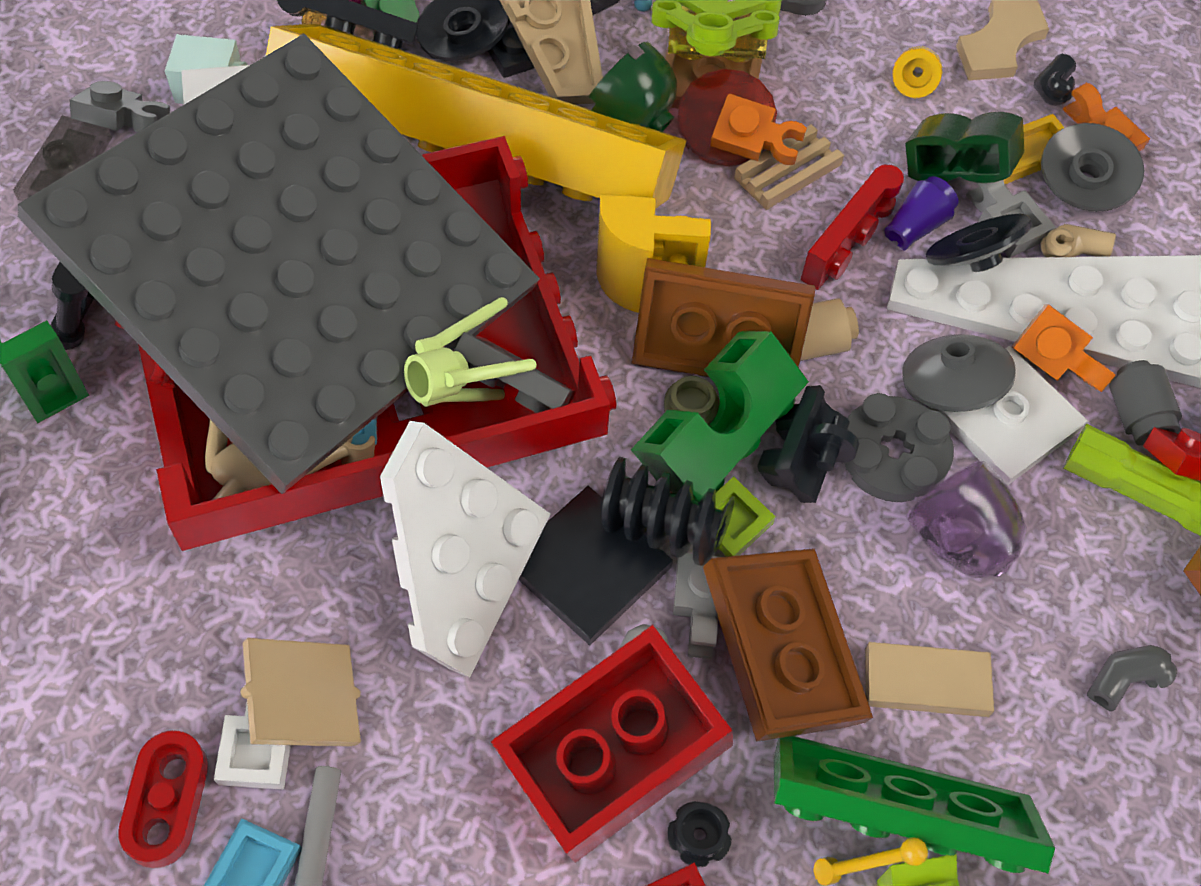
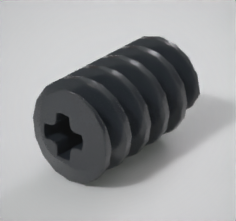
(664, 513)

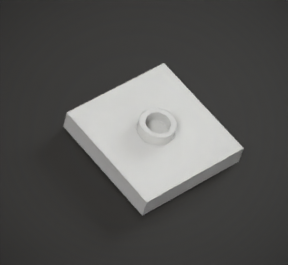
(1020, 426)

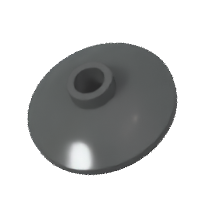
(1096, 151)
(959, 373)

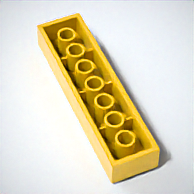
(457, 107)

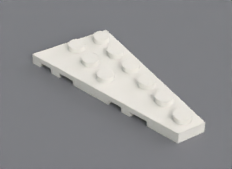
(1126, 303)

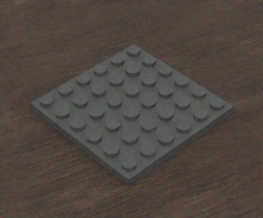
(278, 254)

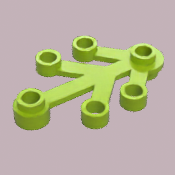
(713, 26)

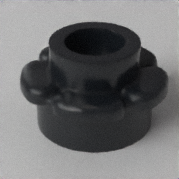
(705, 817)

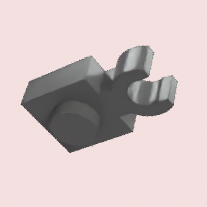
(113, 107)

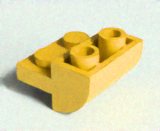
(632, 233)

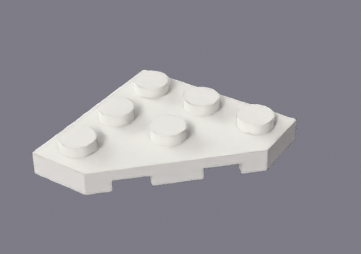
(456, 543)

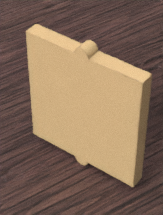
(300, 693)

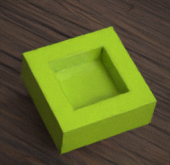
(747, 521)

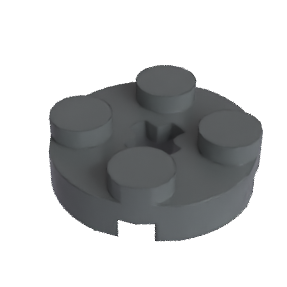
(922, 432)

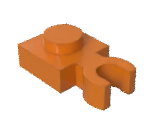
(749, 127)

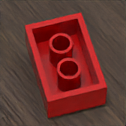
(613, 743)

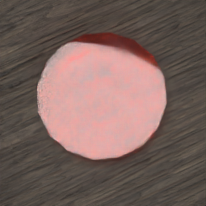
(703, 104)

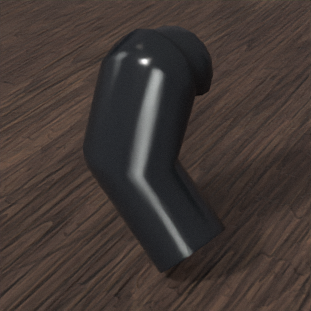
(1052, 82)

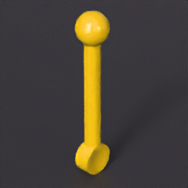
(829, 870)

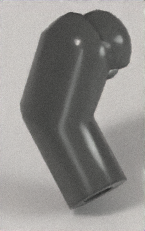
(1131, 666)

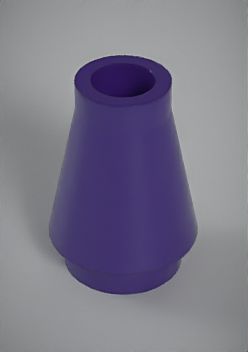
(923, 210)

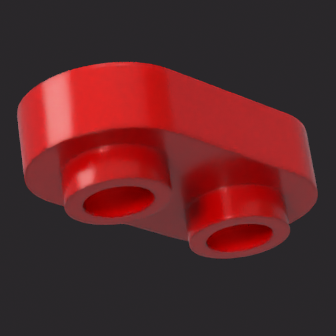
(162, 800)

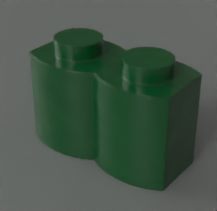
(967, 148)

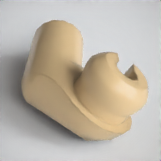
(1076, 240)

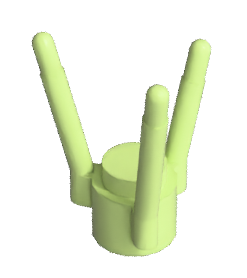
(440, 373)

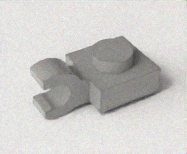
(996, 200)
(695, 601)

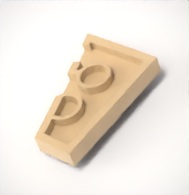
(559, 44)

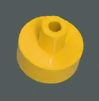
(917, 84)

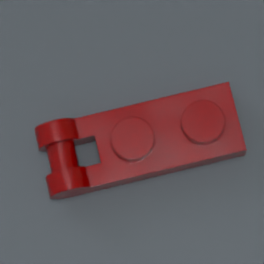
(853, 225)

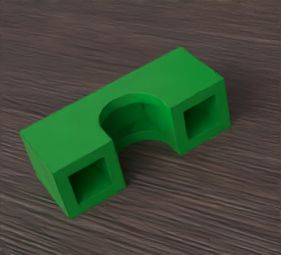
(754, 387)

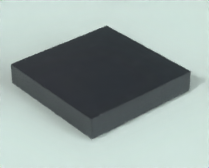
(588, 572)

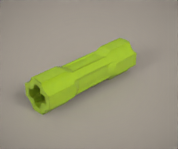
(1119, 467)

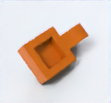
(1089, 109)
(1058, 345)

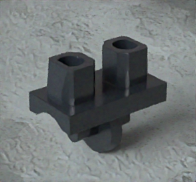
(812, 445)

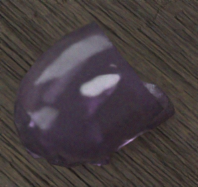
(971, 522)

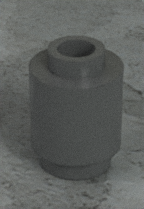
(1145, 400)

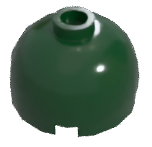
(638, 90)

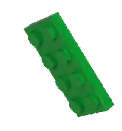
(911, 802)

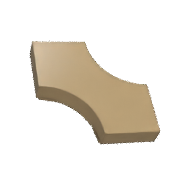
(993, 48)

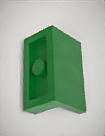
(41, 371)

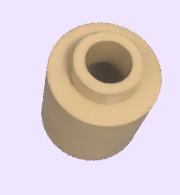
(829, 329)

